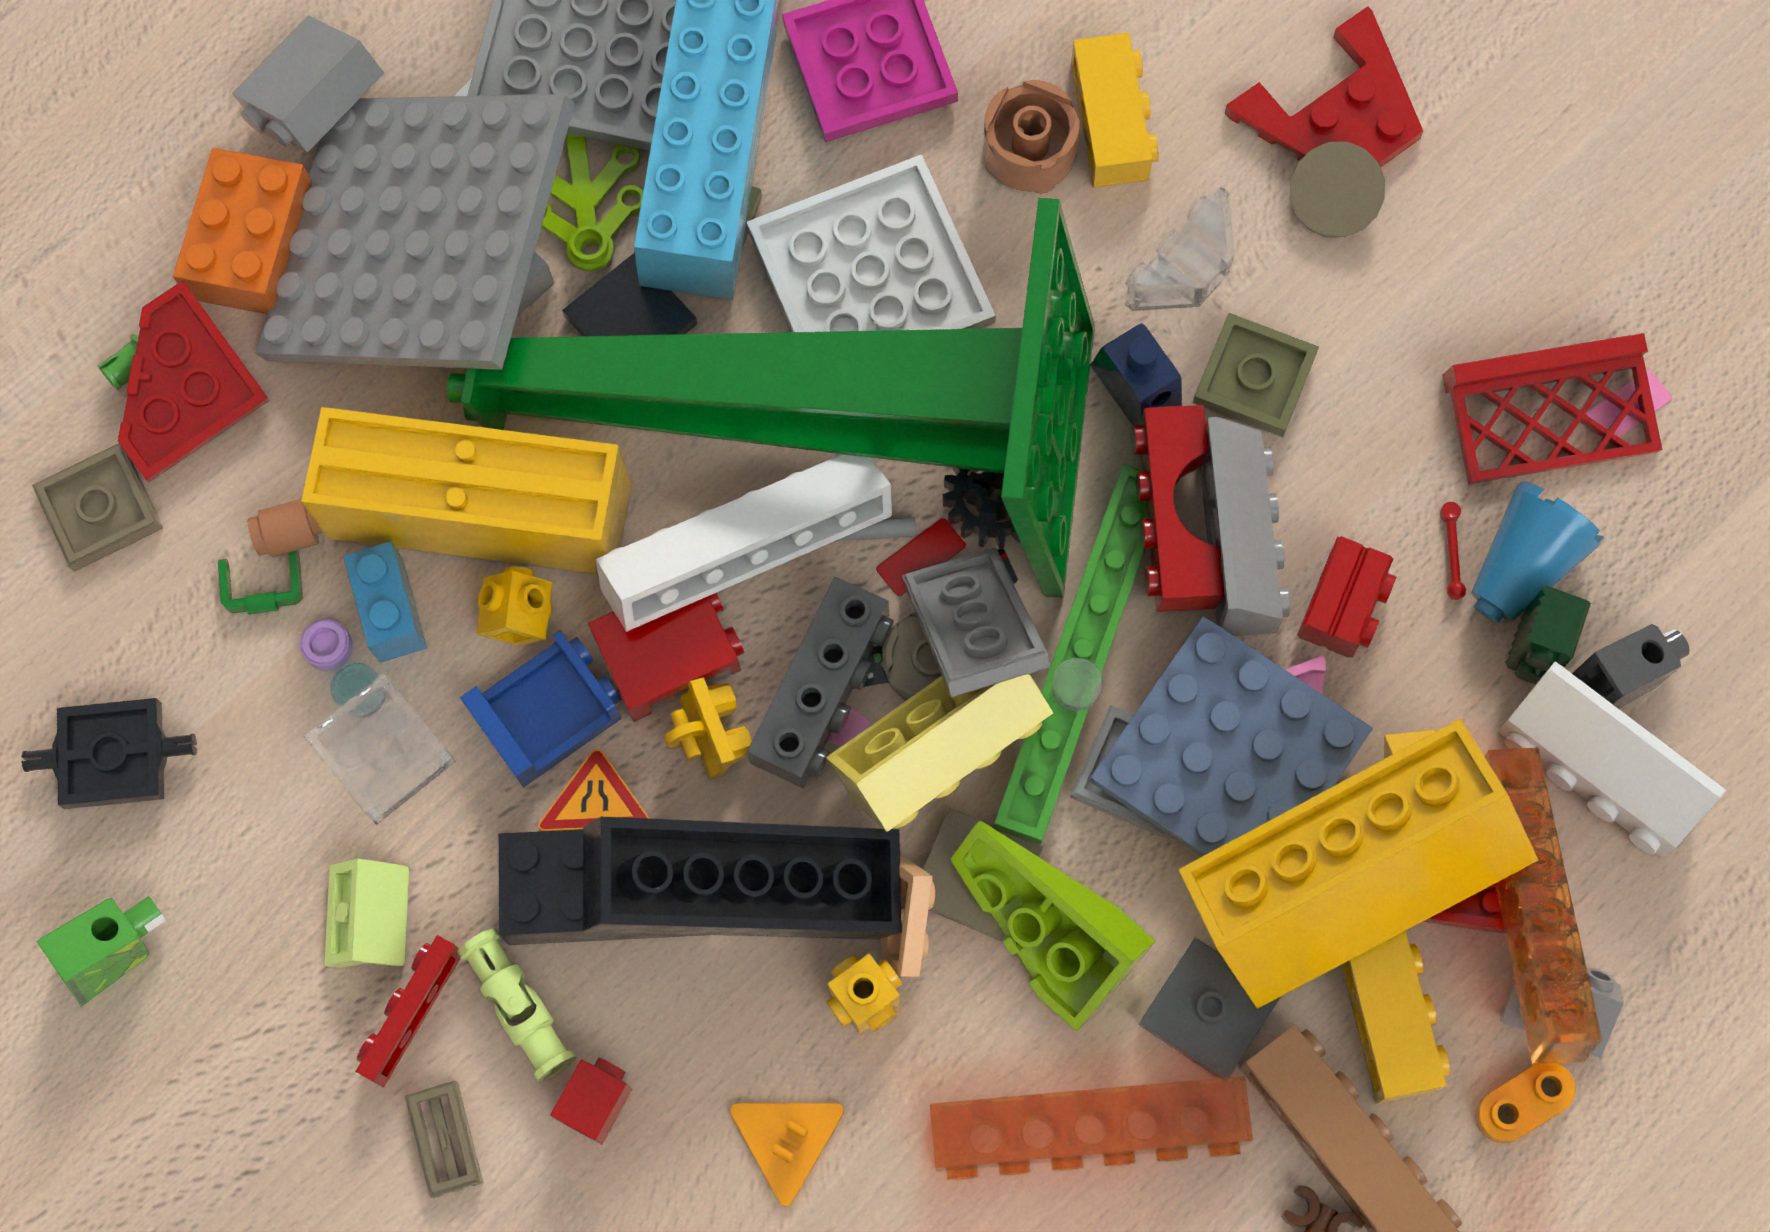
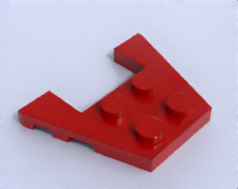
(1362, 109)

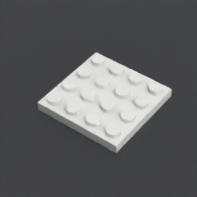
(872, 257)

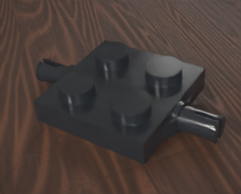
(109, 753)

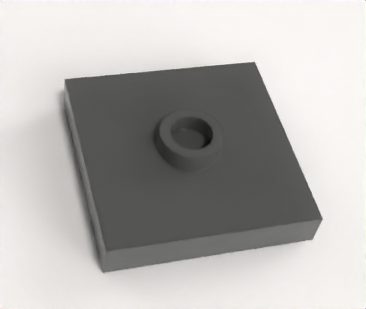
(1206, 1011)

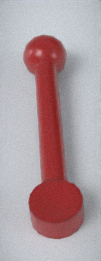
(1450, 513)

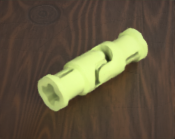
(506, 987)

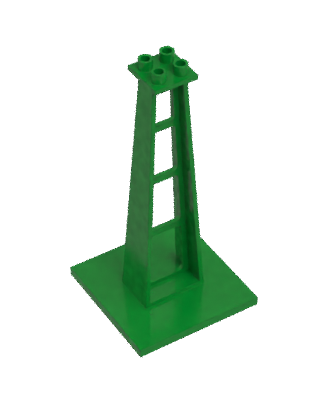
(913, 396)

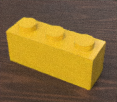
(1113, 109)
(1395, 1021)

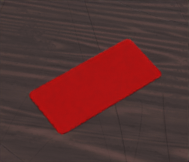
(928, 549)

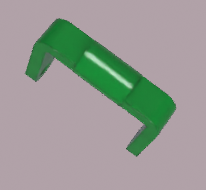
(263, 601)

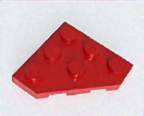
(181, 384)

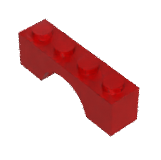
(1183, 568)

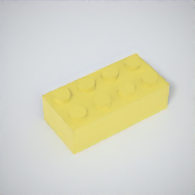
(933, 744)

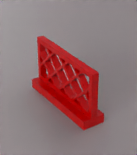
(1545, 367)

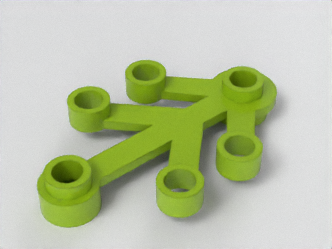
(584, 198)

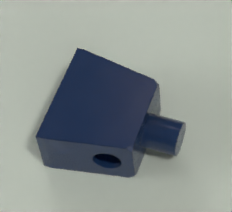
(1137, 372)

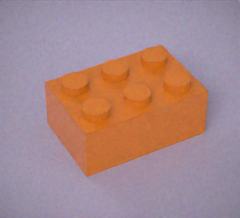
(242, 230)

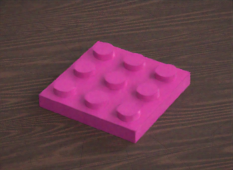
(868, 62)

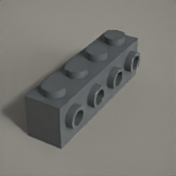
(820, 682)

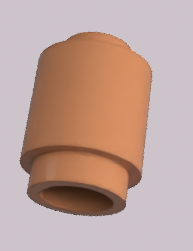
(283, 529)

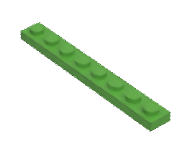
(1088, 636)

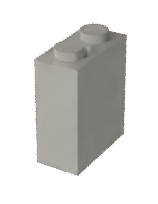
(307, 84)

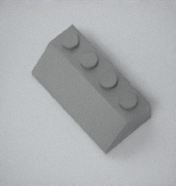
(1240, 525)

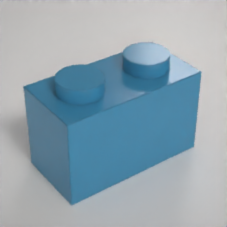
(385, 602)

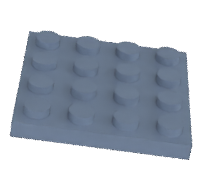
(1226, 743)

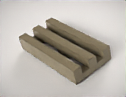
(455, 1181)

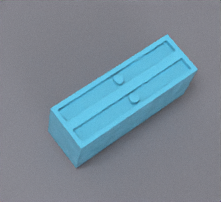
(705, 146)

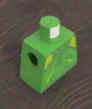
(100, 946)

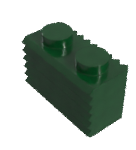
(1547, 633)

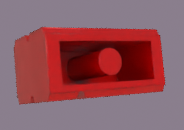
(1346, 598)

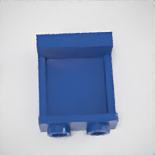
(545, 709)

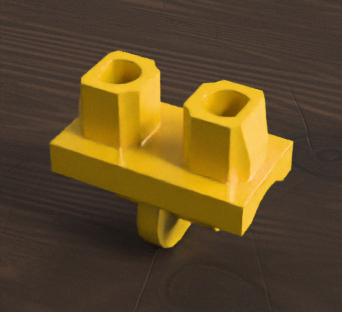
(701, 731)

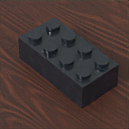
(545, 890)

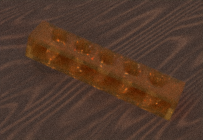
(1542, 924)
(1220, 1099)

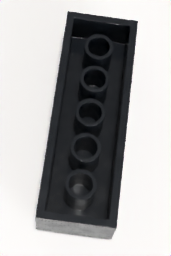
(740, 879)

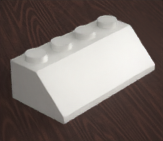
(1611, 762)

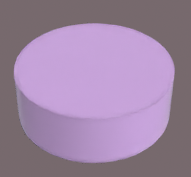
(326, 644)

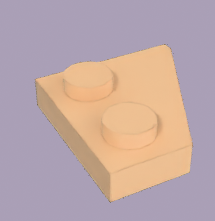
(909, 948)

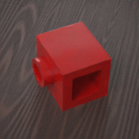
(592, 1099)

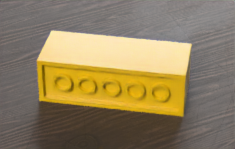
(1358, 864)

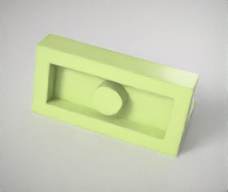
(366, 914)

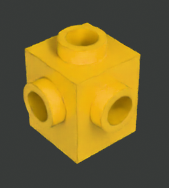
(514, 607)
(867, 1012)

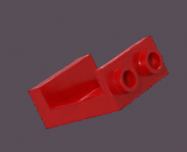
(666, 652)

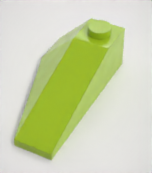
(1060, 929)

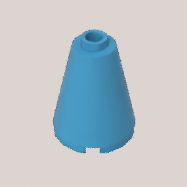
(1530, 551)

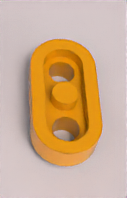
(1527, 1102)

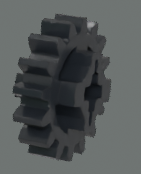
(975, 490)

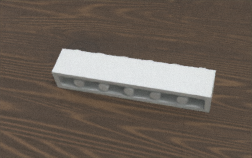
(743, 538)

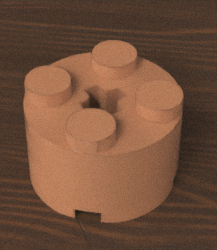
(1031, 136)

